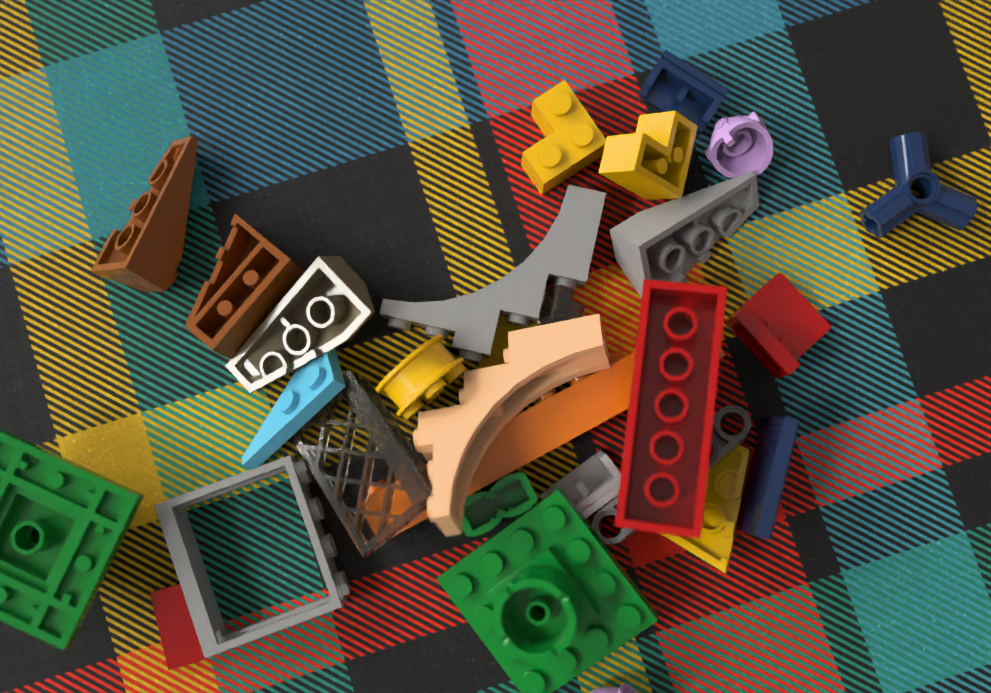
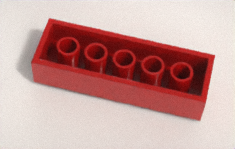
(671, 408)

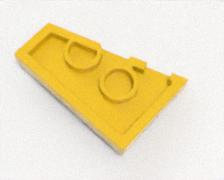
(721, 510)

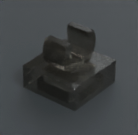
(558, 306)

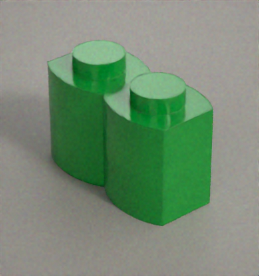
(505, 498)

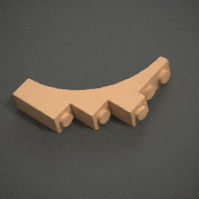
(459, 435)

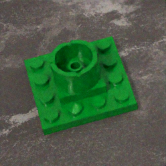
(55, 538)
(547, 596)

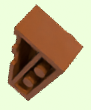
(241, 290)

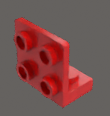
(778, 325)

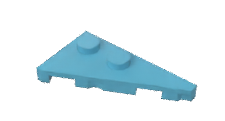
(301, 399)

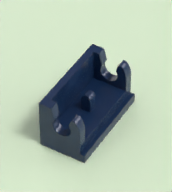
(684, 89)

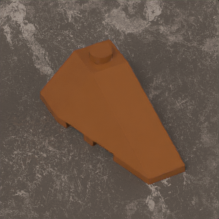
(153, 239)

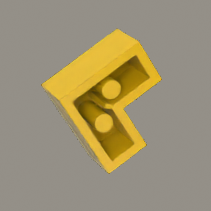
(569, 140)
(653, 158)

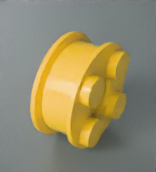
(421, 377)

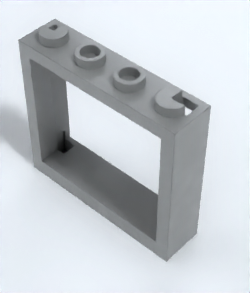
(194, 577)

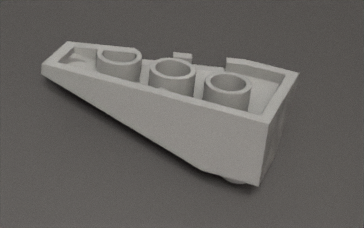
(679, 233)

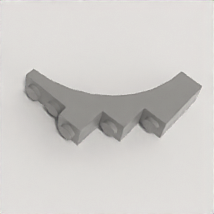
(474, 317)

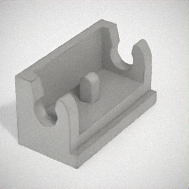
(590, 484)

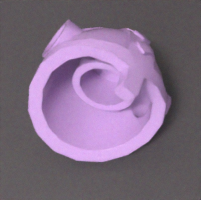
(740, 146)

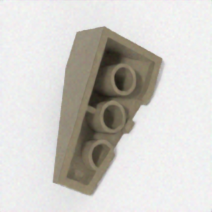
(310, 320)

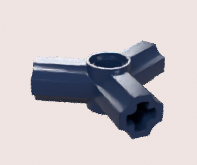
(936, 200)

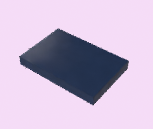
(767, 475)

